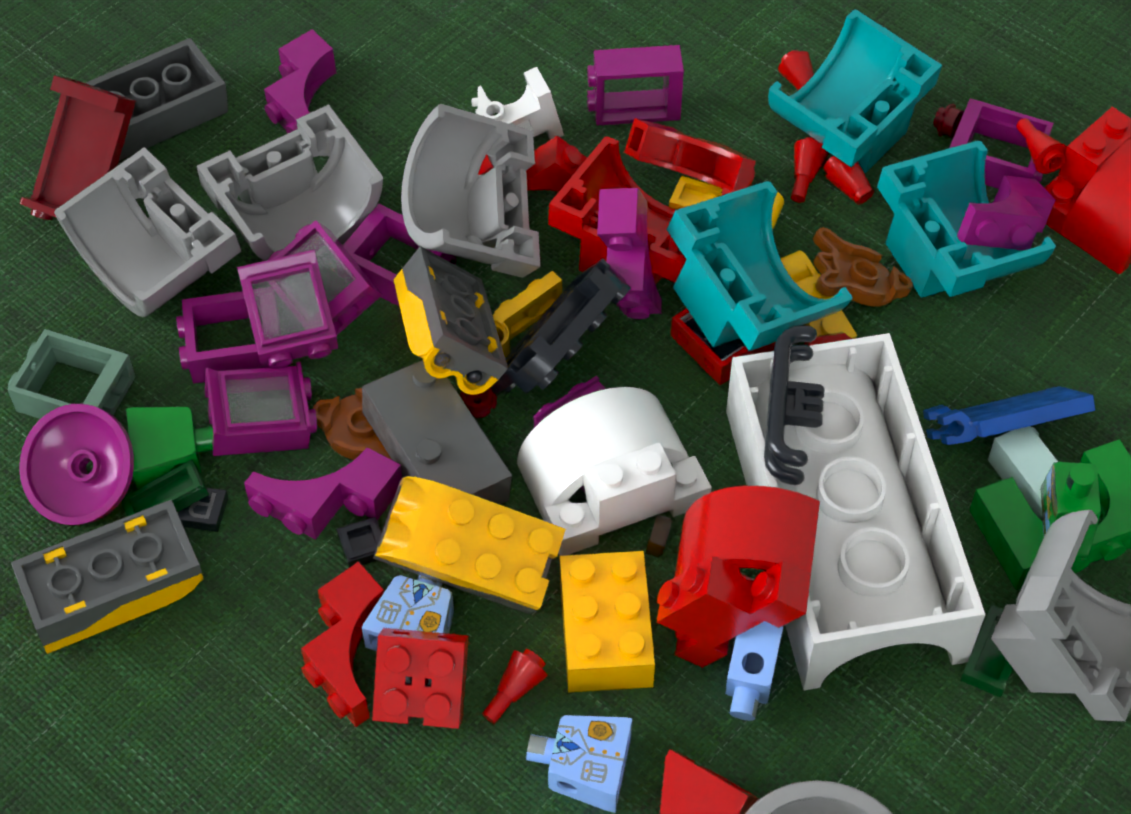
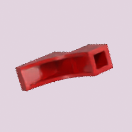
(689, 155)
(553, 165)
(331, 655)

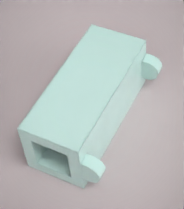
(1025, 459)

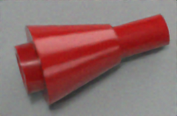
(796, 68)
(1045, 151)
(807, 161)
(520, 676)

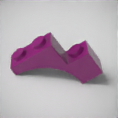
(304, 68)
(1012, 218)
(624, 232)
(309, 505)

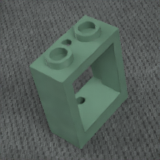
(52, 347)

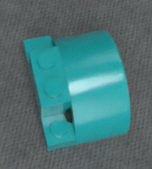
(860, 93)
(928, 209)
(735, 272)

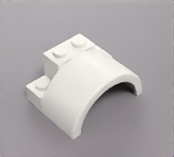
(621, 453)

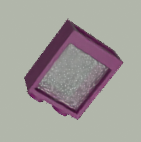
(344, 282)

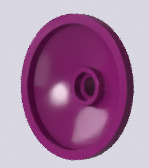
(57, 458)

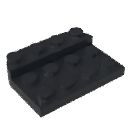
(560, 327)

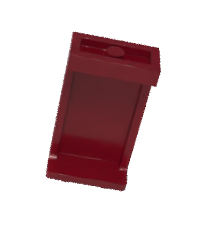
(80, 145)

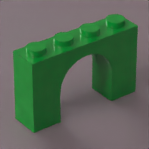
(1018, 532)

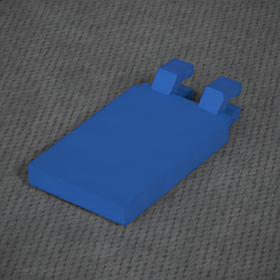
(1007, 414)

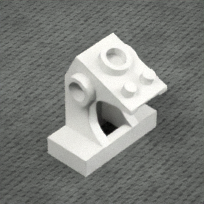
(532, 111)

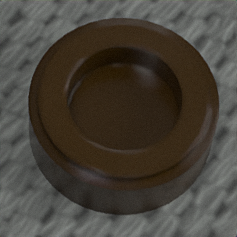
(659, 536)

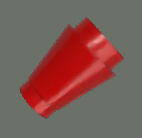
(849, 180)

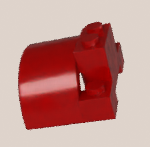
(1095, 191)
(577, 208)
(732, 531)

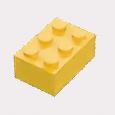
(606, 622)

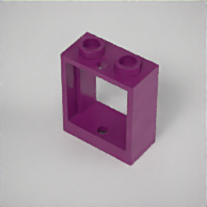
(636, 63)
(1001, 125)
(369, 239)
(209, 311)

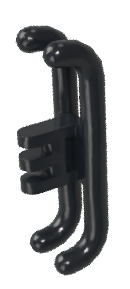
(790, 404)

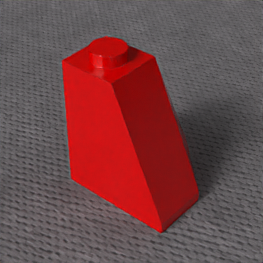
(700, 790)

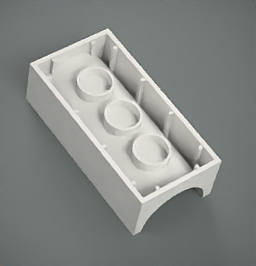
(885, 537)

